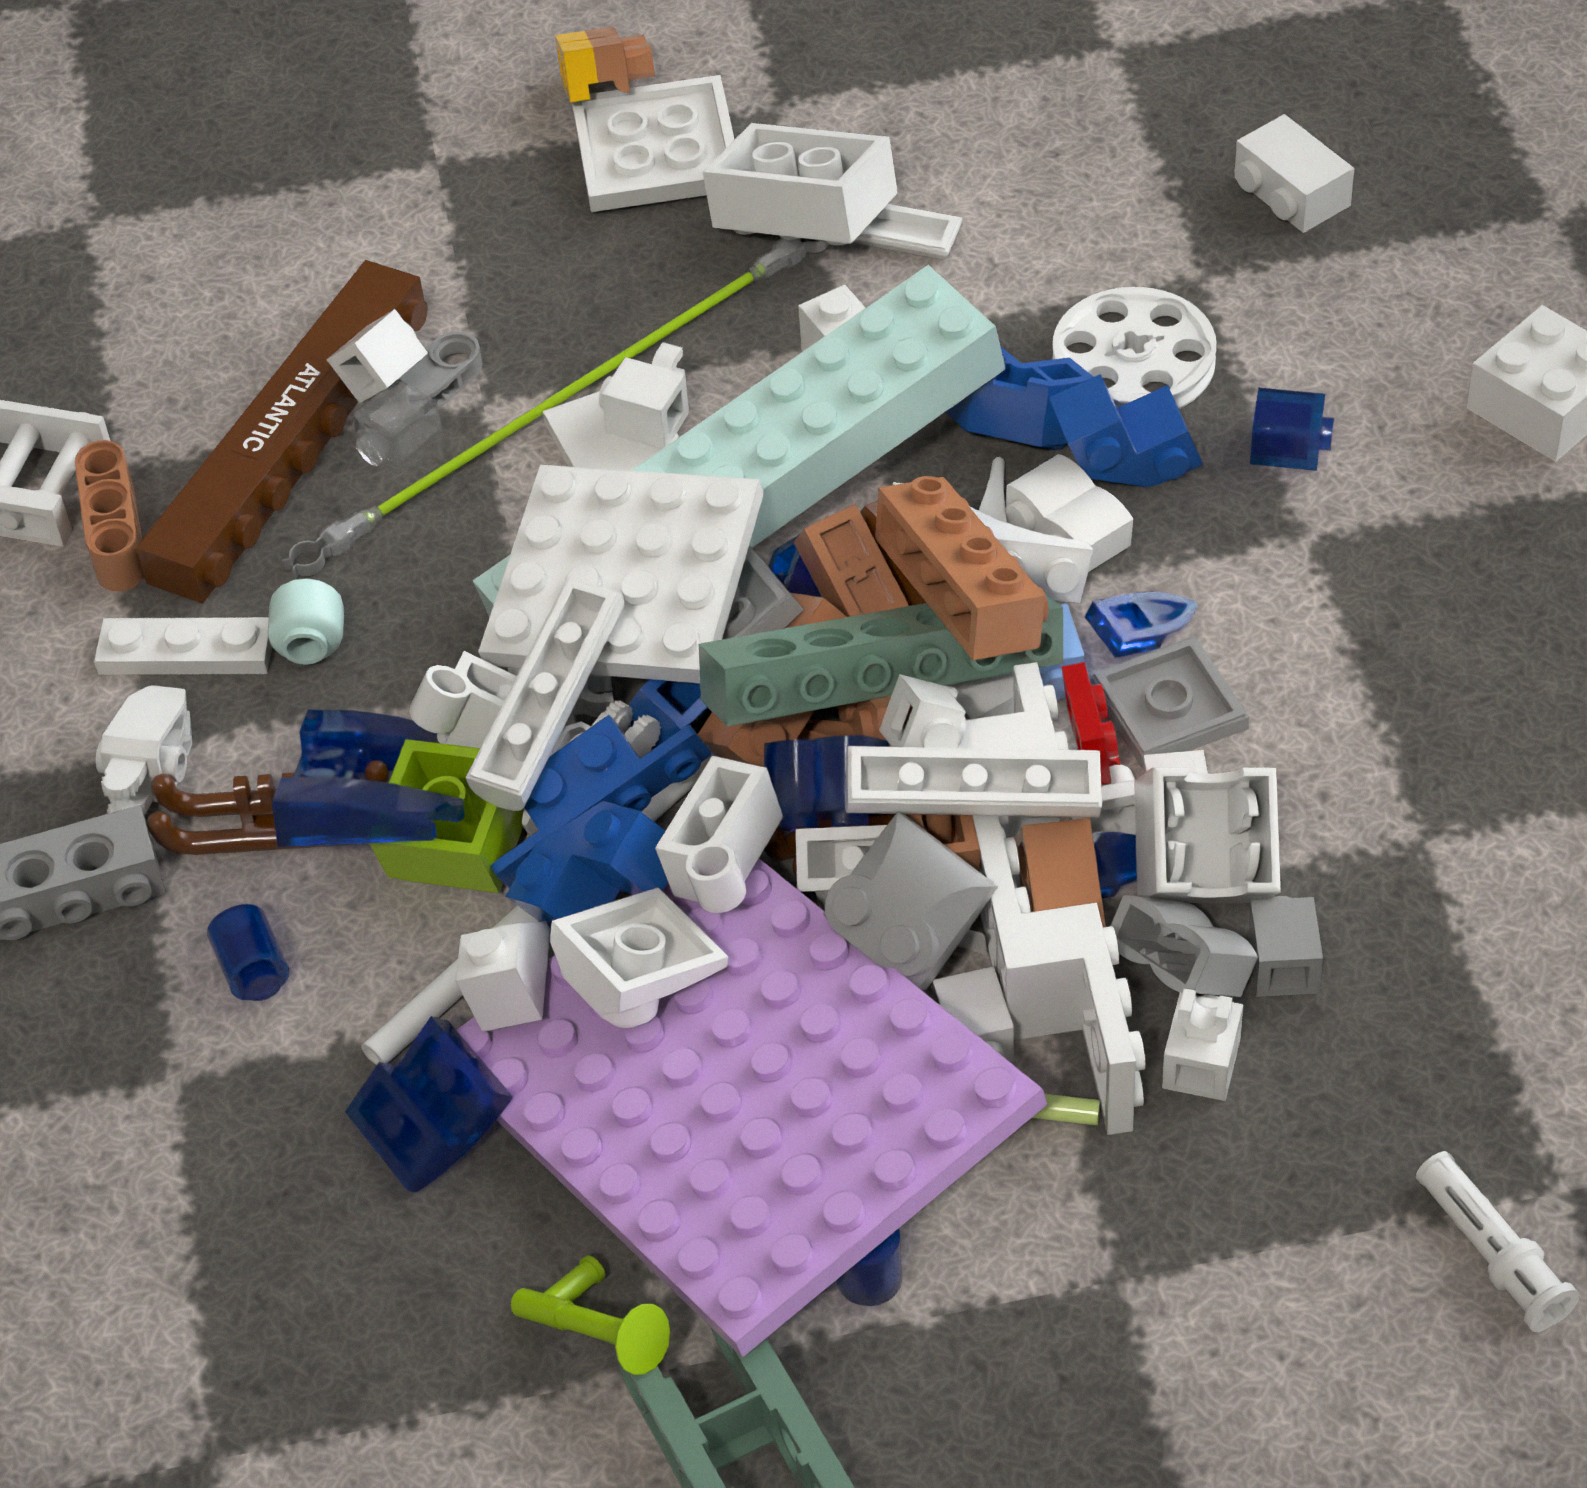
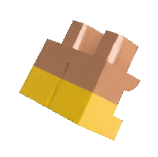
(601, 57)

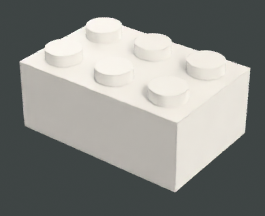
(800, 183)

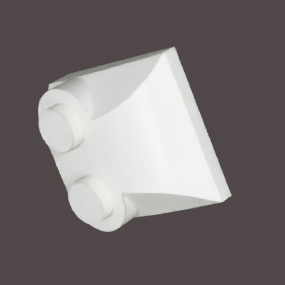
(632, 955)

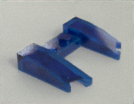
(330, 801)

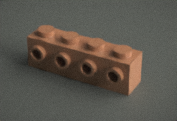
(960, 568)

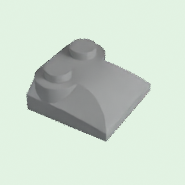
(908, 901)

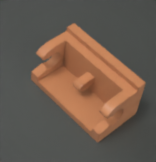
(849, 564)
(1059, 865)

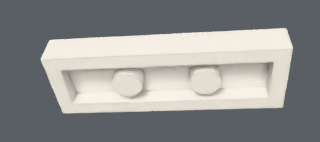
(183, 646)

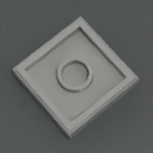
(1170, 700)

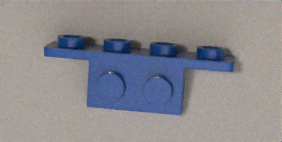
(598, 769)

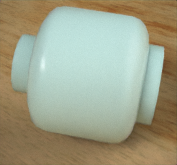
(305, 620)

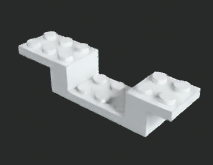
(1058, 960)

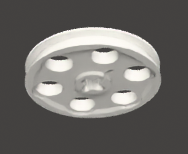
(1137, 348)

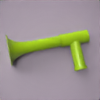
(638, 1337)

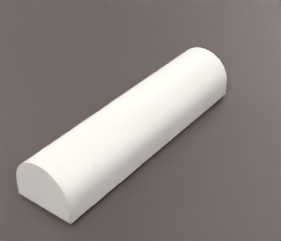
(544, 694)
(973, 781)

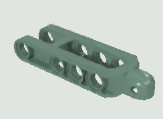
(764, 1415)

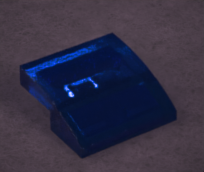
(428, 1105)

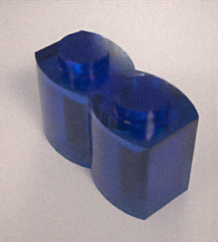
(812, 780)

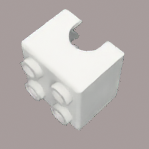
(1207, 835)

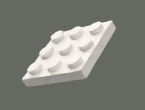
(651, 141)

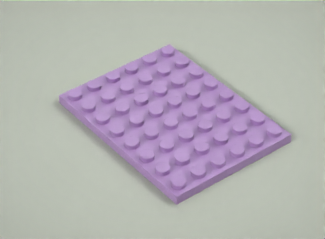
(761, 1112)

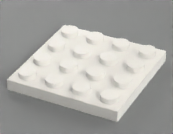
(652, 536)

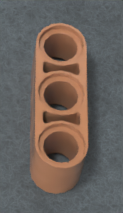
(109, 514)

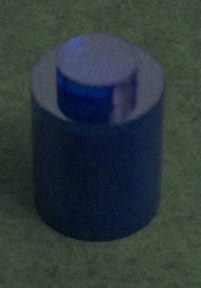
(248, 952)
(876, 1275)

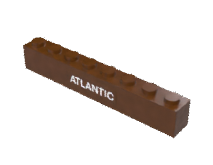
(271, 443)

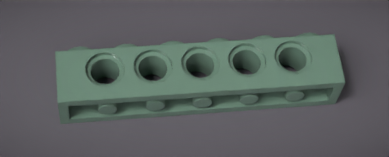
(848, 662)

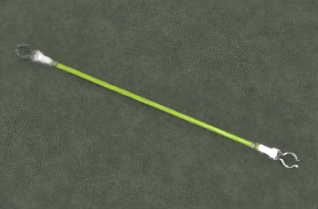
(341, 535)

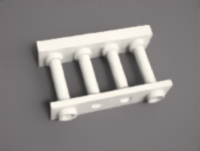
(41, 513)

